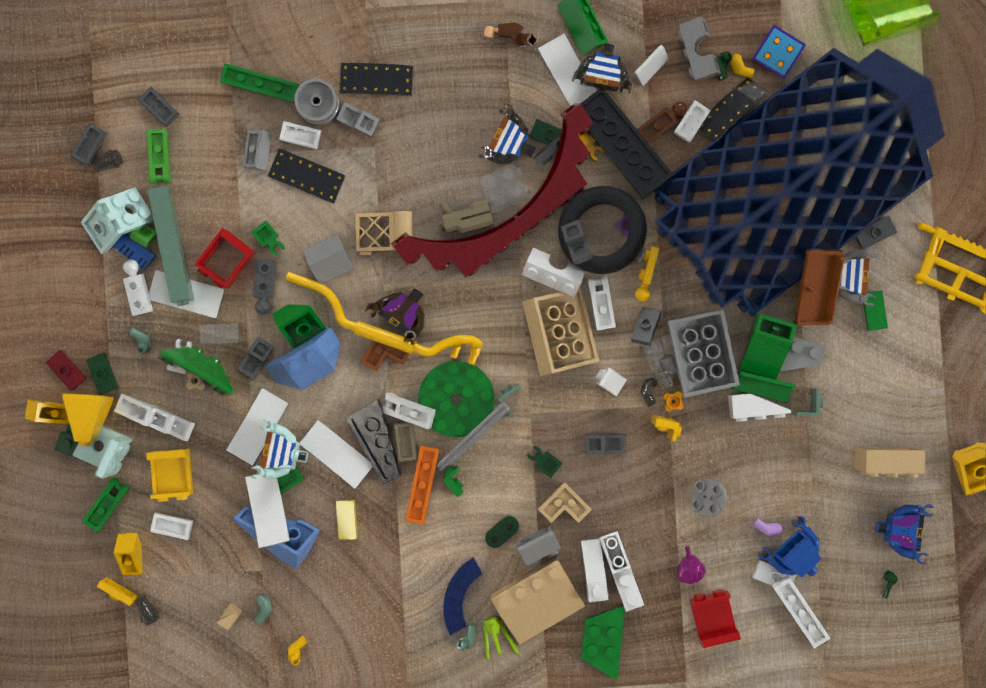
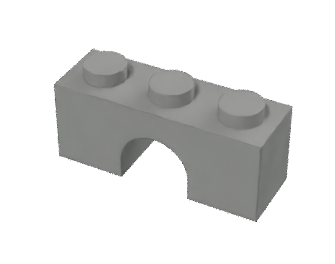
(692, 34)

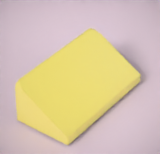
(346, 519)

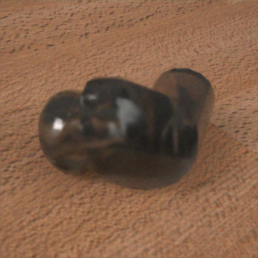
(647, 389)

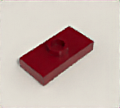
(66, 370)

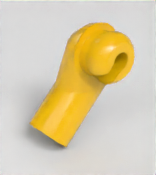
(739, 68)
(294, 650)

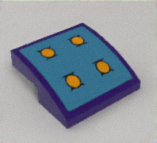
(778, 51)

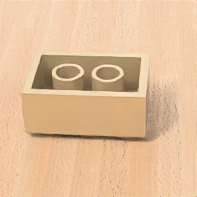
(889, 461)

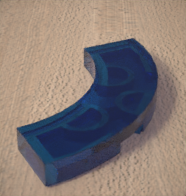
(455, 595)

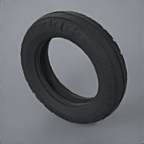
(637, 227)

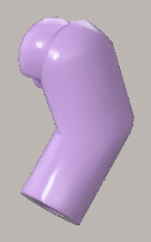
(769, 529)

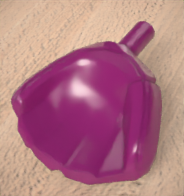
(690, 568)

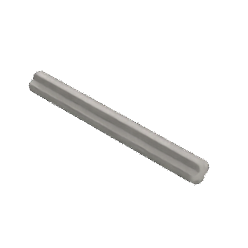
(472, 437)

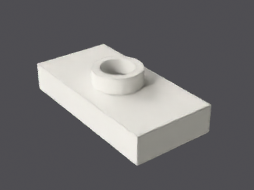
(692, 121)
(300, 135)
(171, 526)
(766, 573)

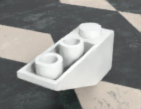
(749, 405)

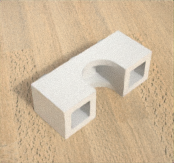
(563, 280)

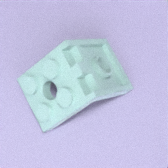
(109, 219)
(109, 458)

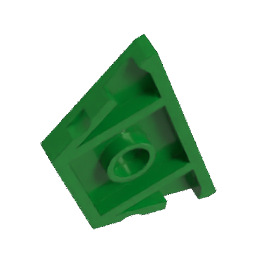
(603, 640)

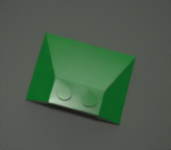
(199, 365)

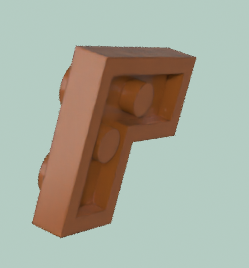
(377, 353)

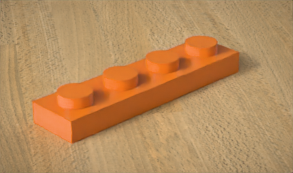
(422, 484)

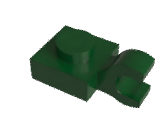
(66, 443)

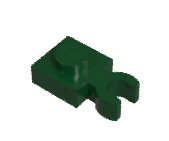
(546, 463)

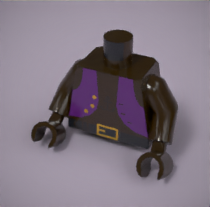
(401, 312)

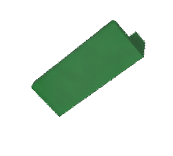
(582, 24)
(764, 387)

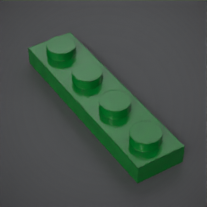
(259, 83)

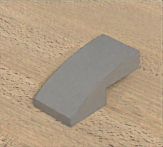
(357, 119)

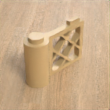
(398, 224)

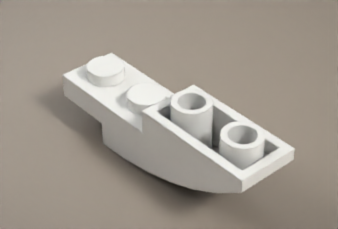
(621, 571)

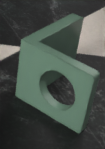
(506, 392)
(816, 404)

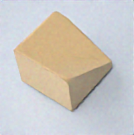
(229, 616)

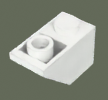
(610, 380)

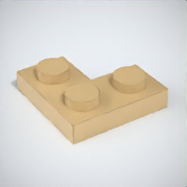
(564, 499)

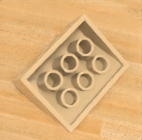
(560, 332)
(537, 600)

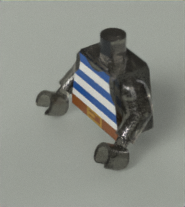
(603, 71)
(509, 140)

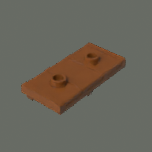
(819, 287)

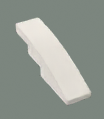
(154, 417)

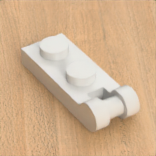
(601, 303)
(408, 411)

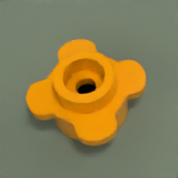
(678, 401)

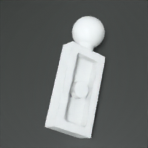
(136, 289)

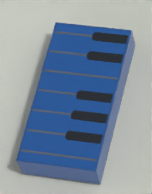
(134, 251)

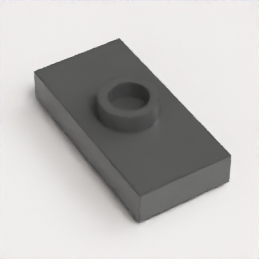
(158, 107)
(89, 144)
(876, 232)
(646, 326)

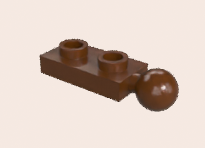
(662, 122)

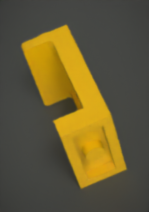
(171, 474)

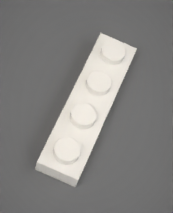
(801, 611)

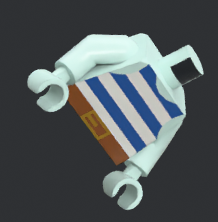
(279, 452)

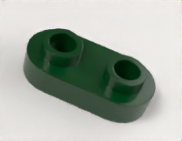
(501, 531)

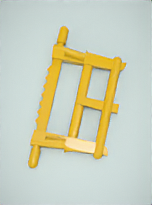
(930, 258)

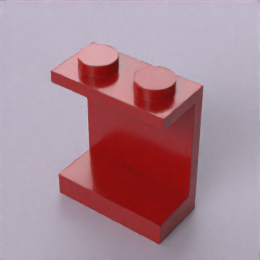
(714, 618)

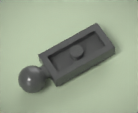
(264, 284)

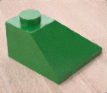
(298, 323)

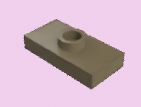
(405, 441)

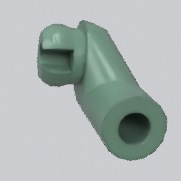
(143, 340)
(265, 608)
(469, 639)

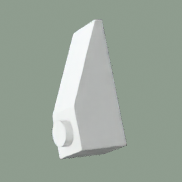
(594, 570)

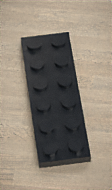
(625, 145)

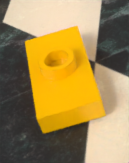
(117, 591)

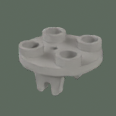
(707, 506)

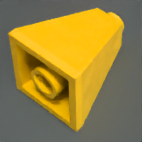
(86, 415)

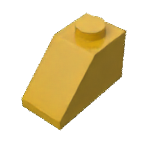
(46, 412)
(129, 553)

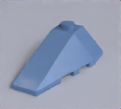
(291, 552)

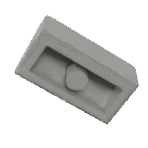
(257, 149)

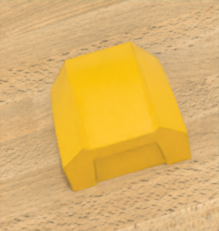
(971, 468)

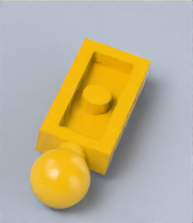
(642, 293)

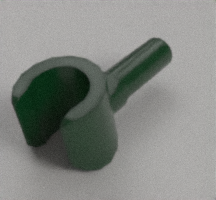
(892, 579)

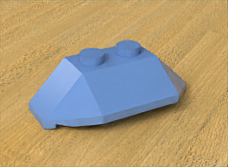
(307, 361)

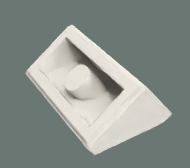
(651, 66)

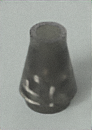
(109, 160)
(146, 611)

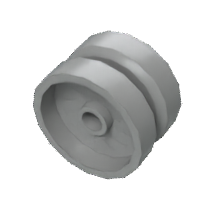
(311, 92)

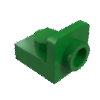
(454, 484)

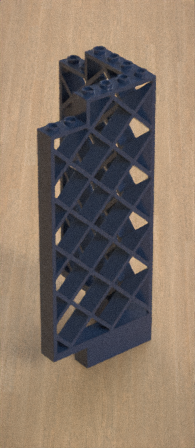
(908, 97)

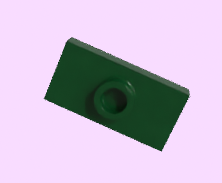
(545, 132)
(102, 373)

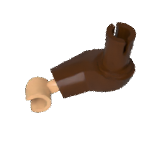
(515, 32)

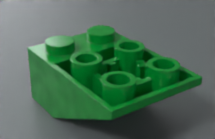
(767, 346)

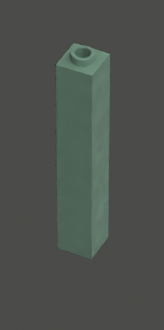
(171, 245)

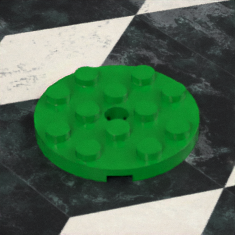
(461, 379)

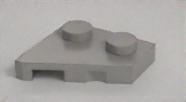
(803, 355)

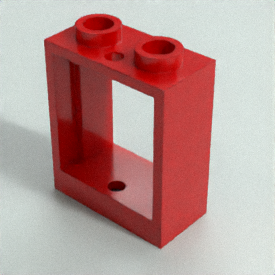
(223, 235)

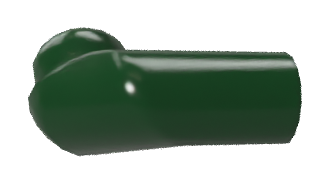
(723, 59)

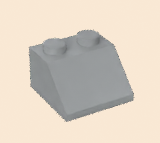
(538, 546)

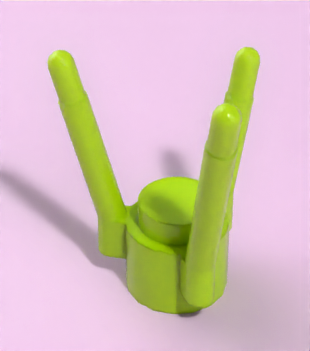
(493, 626)

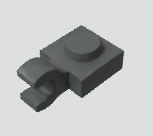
(546, 153)

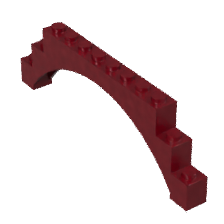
(560, 184)

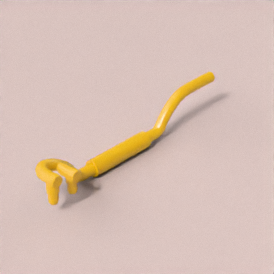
(386, 337)

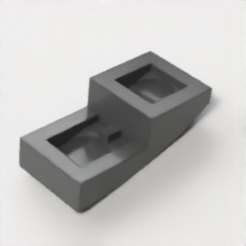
(576, 242)
(256, 358)
(605, 444)

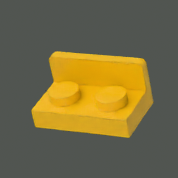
(668, 425)

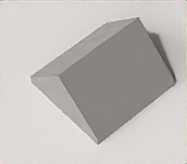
(328, 259)

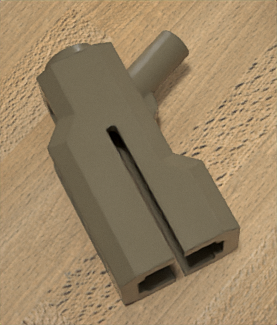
(467, 220)

